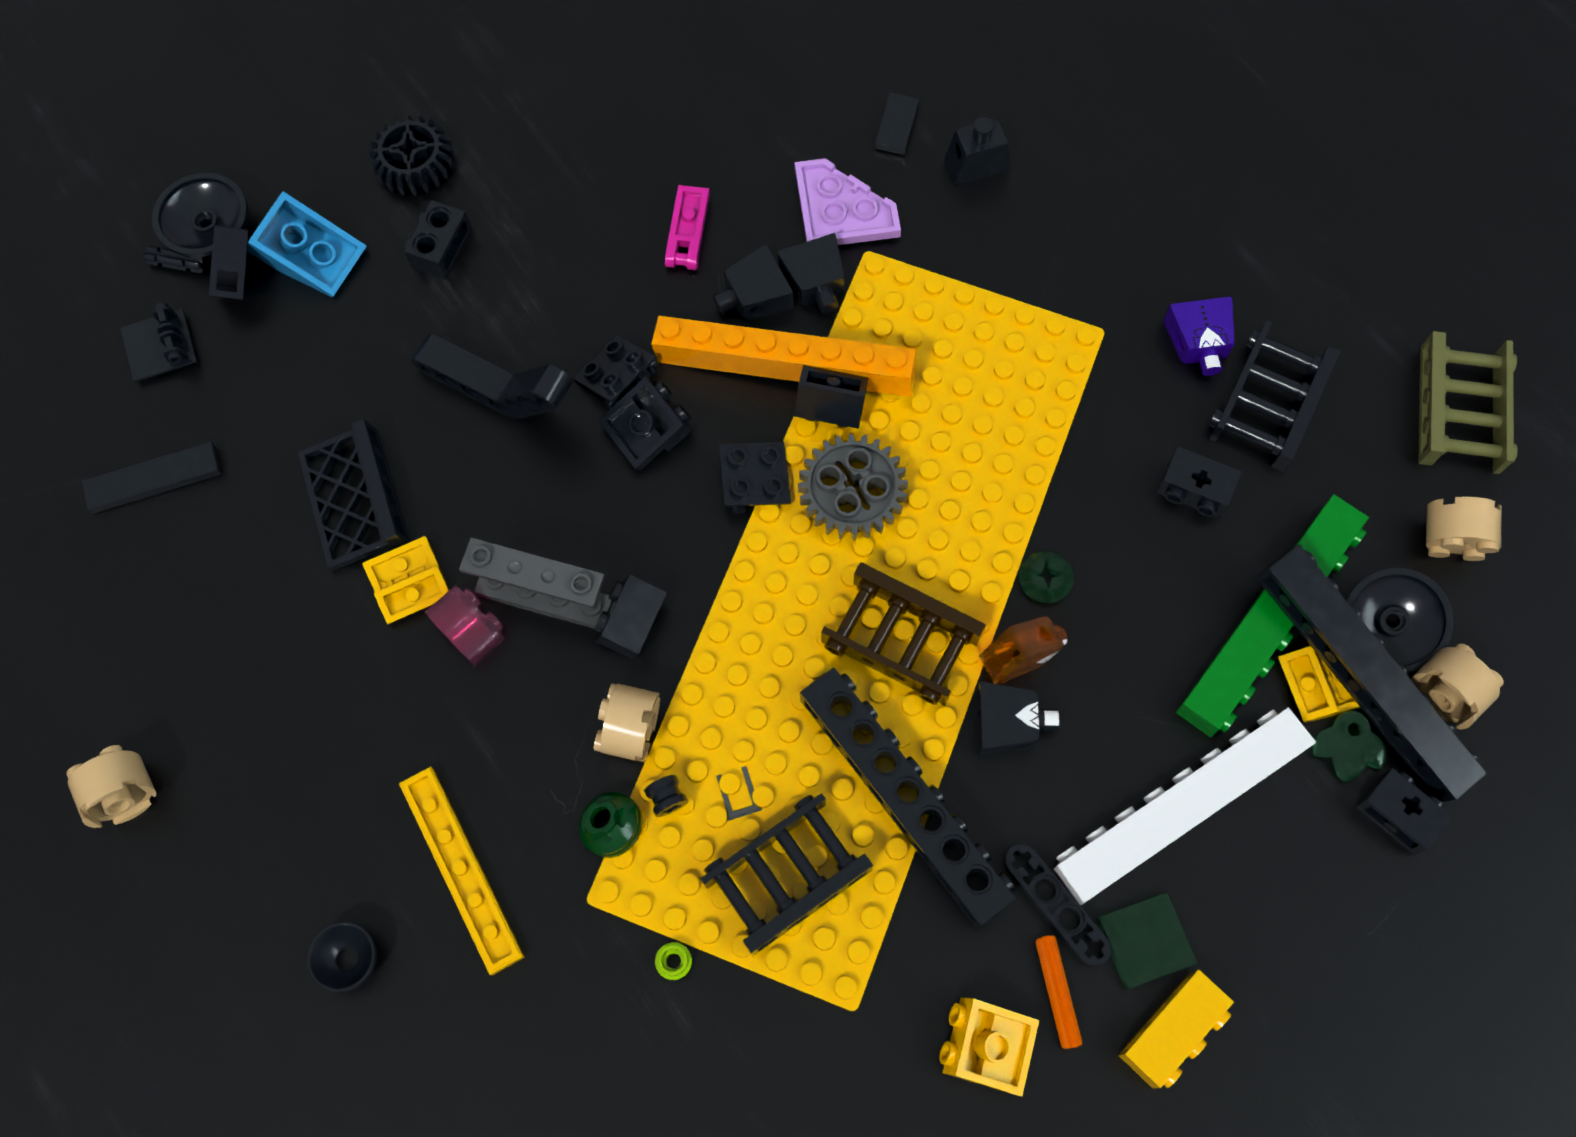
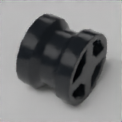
(666, 795)

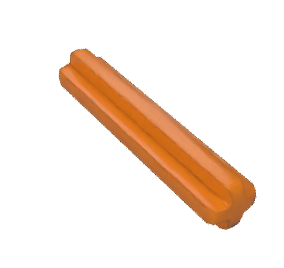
(1058, 992)

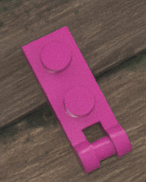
(687, 226)

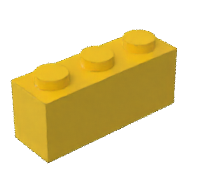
(1177, 1030)

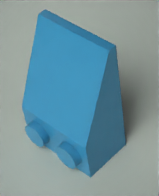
(305, 245)

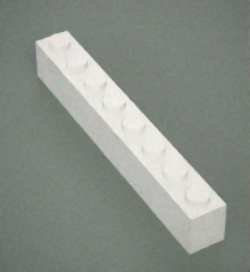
(1183, 806)

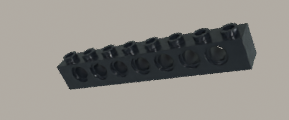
(977, 905)

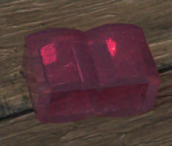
(465, 624)

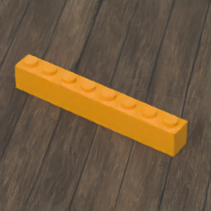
(781, 353)

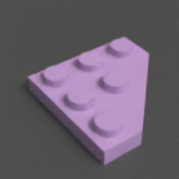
(842, 205)

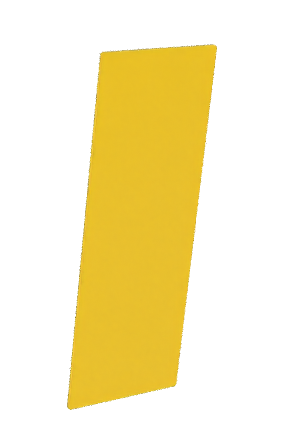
(978, 458)

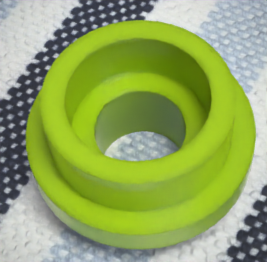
(665, 952)

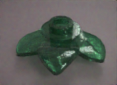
(1350, 752)

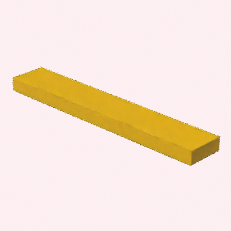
(461, 871)

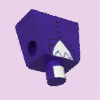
(1202, 331)

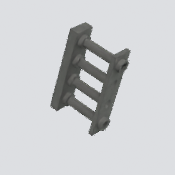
(536, 583)

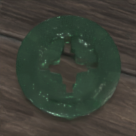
(1036, 587)

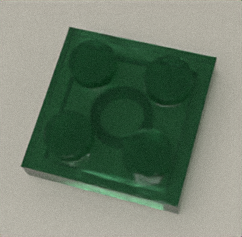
(1147, 941)

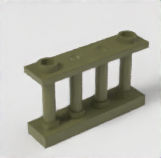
(1435, 414)

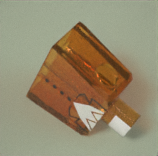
(1035, 639)

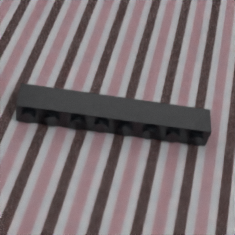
(1371, 675)

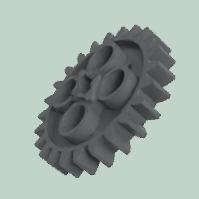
(878, 472)

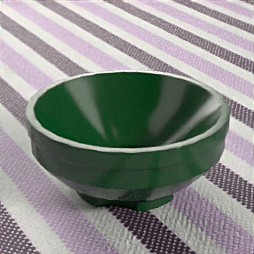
(619, 833)

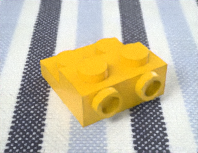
(989, 1045)

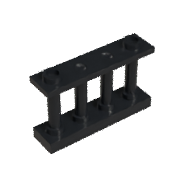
(1294, 420)
(820, 889)

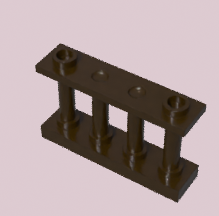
(900, 600)

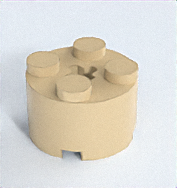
(1464, 528)
(1458, 685)
(628, 720)
(110, 787)

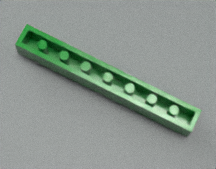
(1266, 626)

